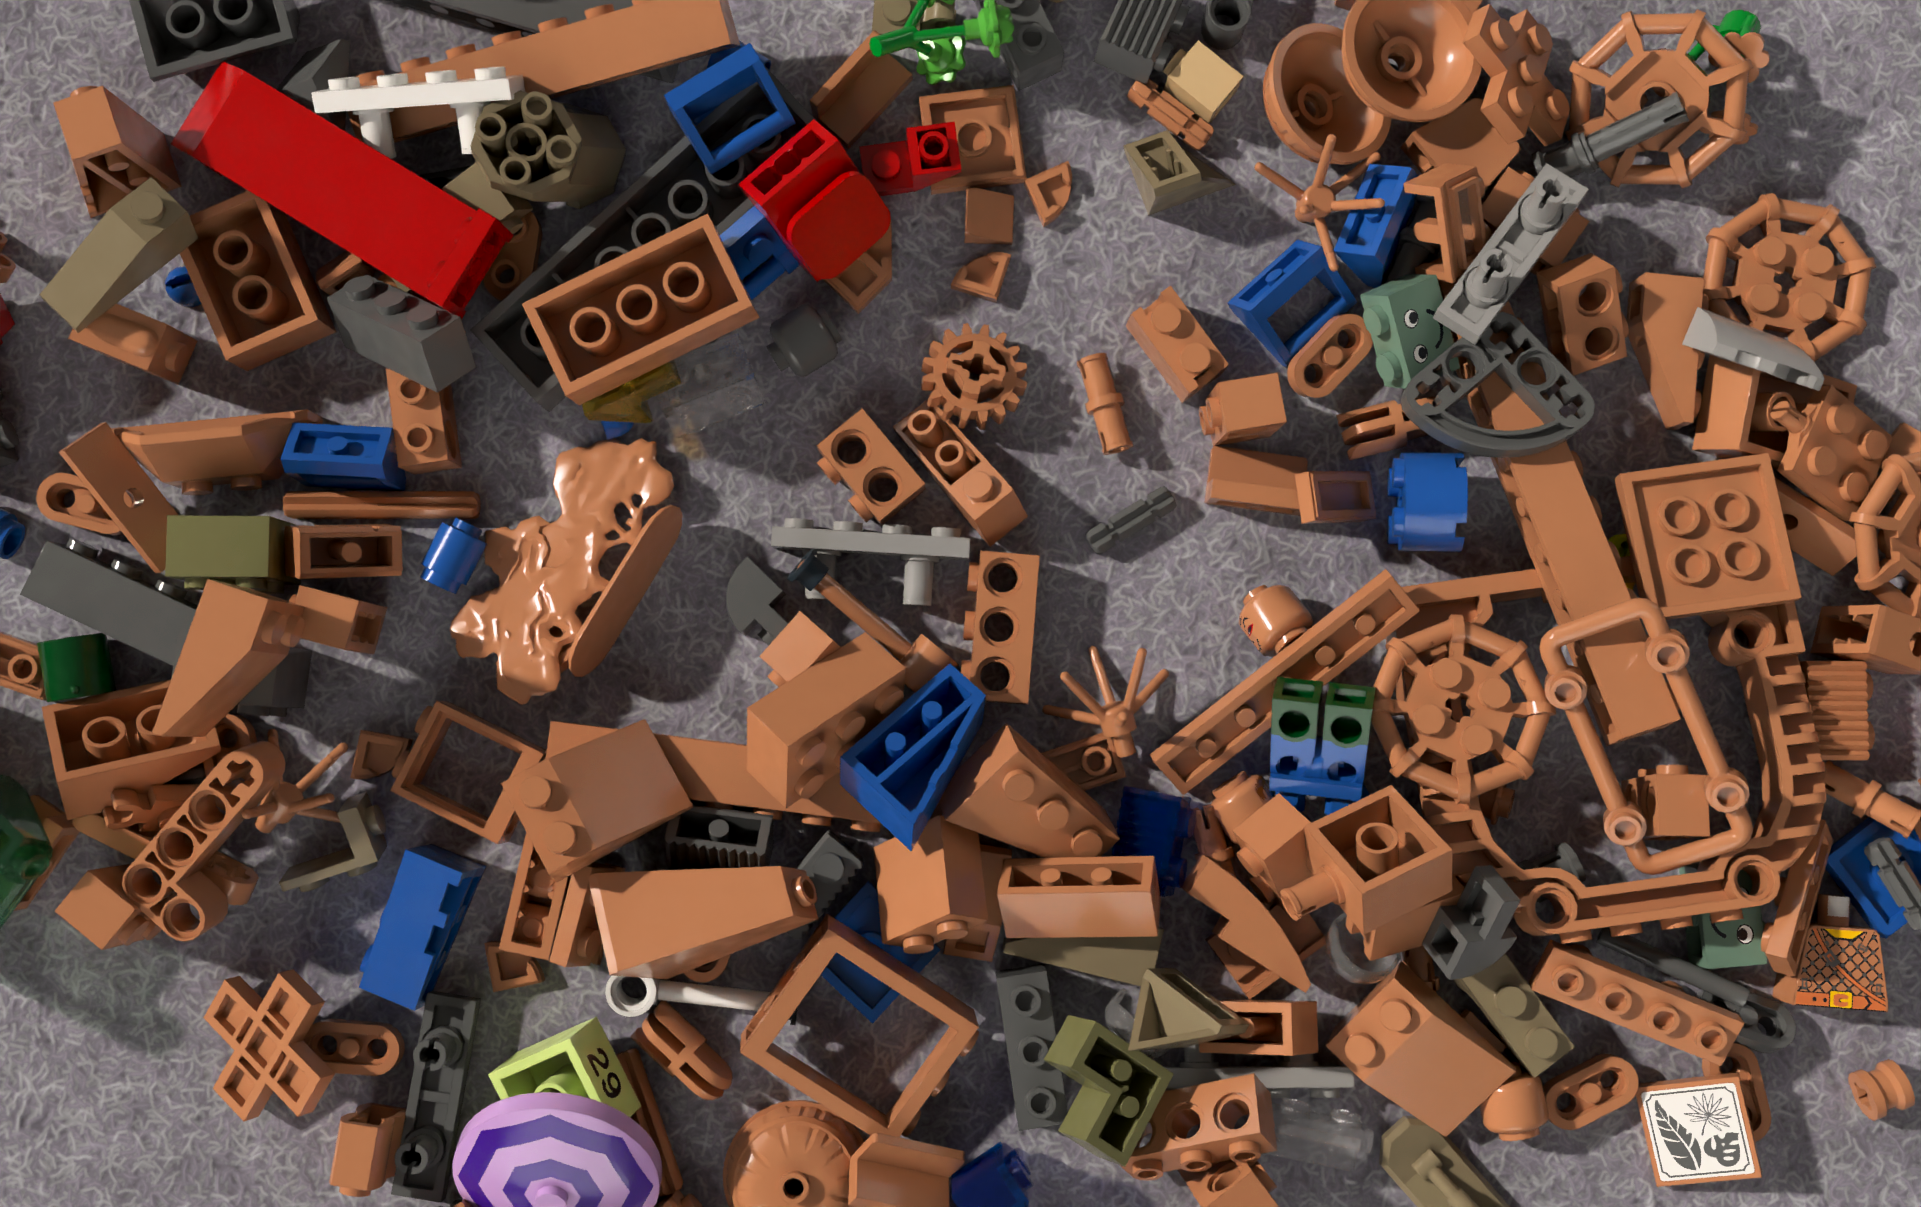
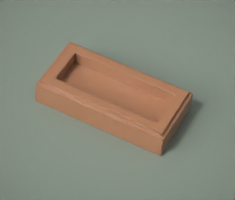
(1335, 496)

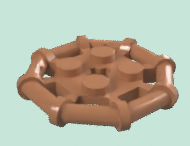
(1658, 70)
(1805, 261)
(1897, 538)
(1485, 697)

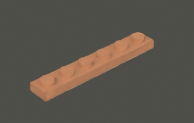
(1315, 656)

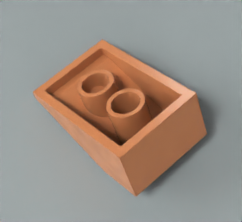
(1738, 407)
(226, 654)
(110, 746)
(596, 798)
(1419, 1051)

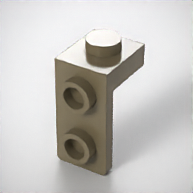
(364, 831)

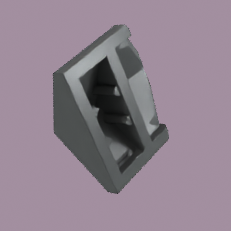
(312, 75)

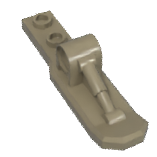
(1433, 1168)

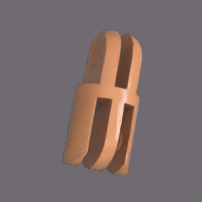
(1376, 422)
(683, 1052)

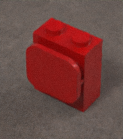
(818, 202)

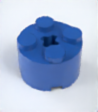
(1429, 501)

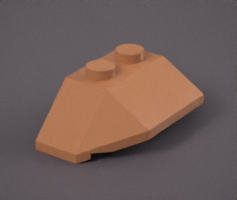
(215, 450)

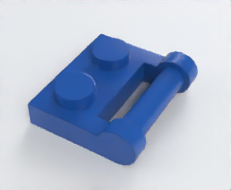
(752, 242)

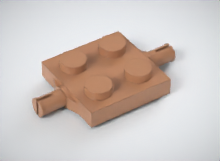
(1832, 450)

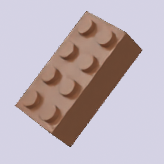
(640, 310)

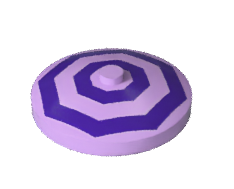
(556, 1154)

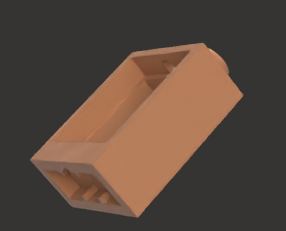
(414, 764)

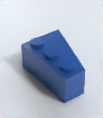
(914, 753)
(419, 924)

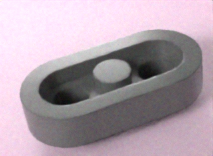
(1758, 1009)

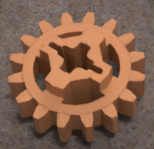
(952, 371)

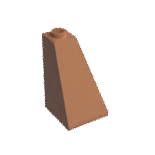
(689, 917)

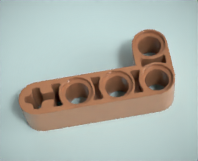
(208, 828)

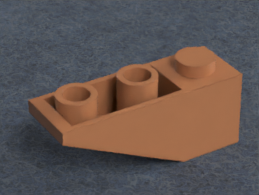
(1657, 321)
(962, 472)

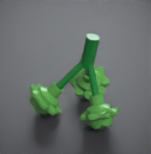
(943, 48)

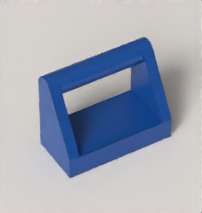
(718, 85)
(1372, 234)
(1277, 285)
(343, 457)

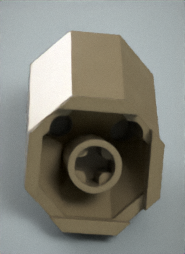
(547, 150)

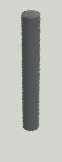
(1675, 967)

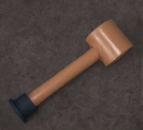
(920, 658)

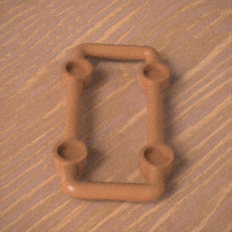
(1668, 654)

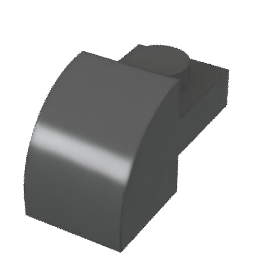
(752, 599)
(1476, 930)

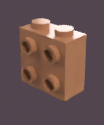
(932, 889)

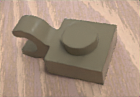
(893, 14)

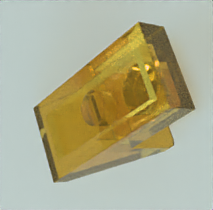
(630, 399)

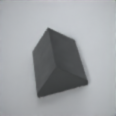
(203, 33)

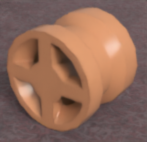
(1881, 1089)

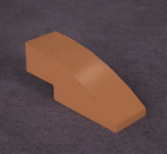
(1245, 921)

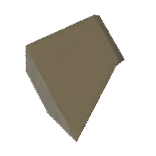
(1169, 173)
(1179, 1013)

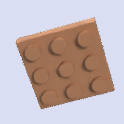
(1708, 536)

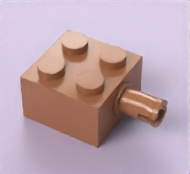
(1372, 862)

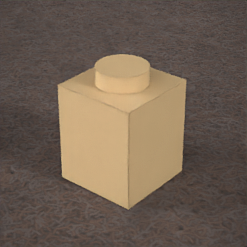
(1201, 81)

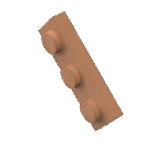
(1795, 902)

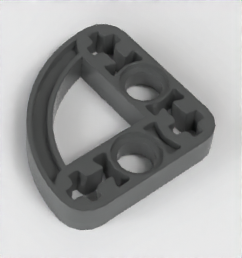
(1487, 360)

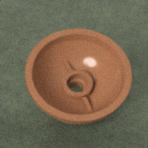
(1425, 42)
(1311, 98)
(791, 1142)

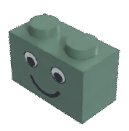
(1404, 328)
(1726, 942)

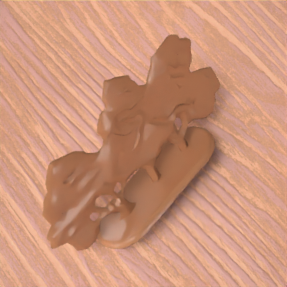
(554, 569)

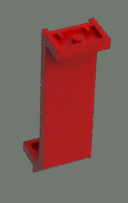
(341, 188)

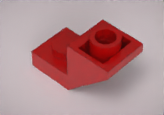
(915, 163)

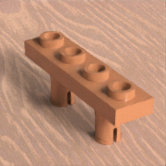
(1635, 1002)

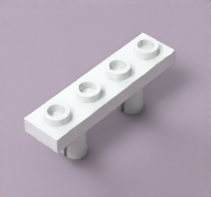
(394, 91)

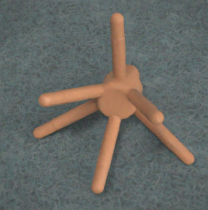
(1320, 200)
(1116, 716)
(287, 799)

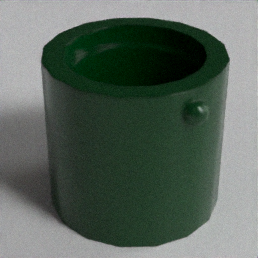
(76, 667)

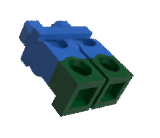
(1317, 764)

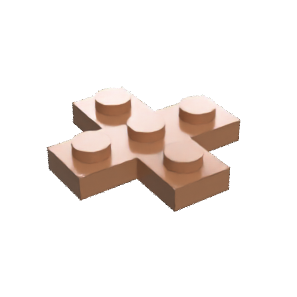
(1518, 91)
(269, 1045)

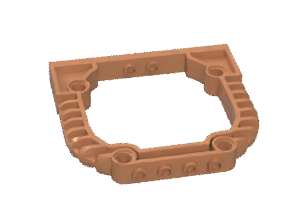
(1785, 750)

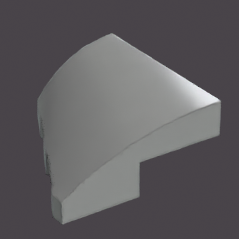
(1752, 348)

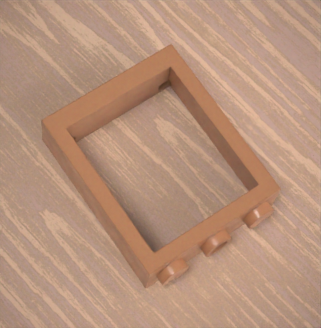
(932, 1076)

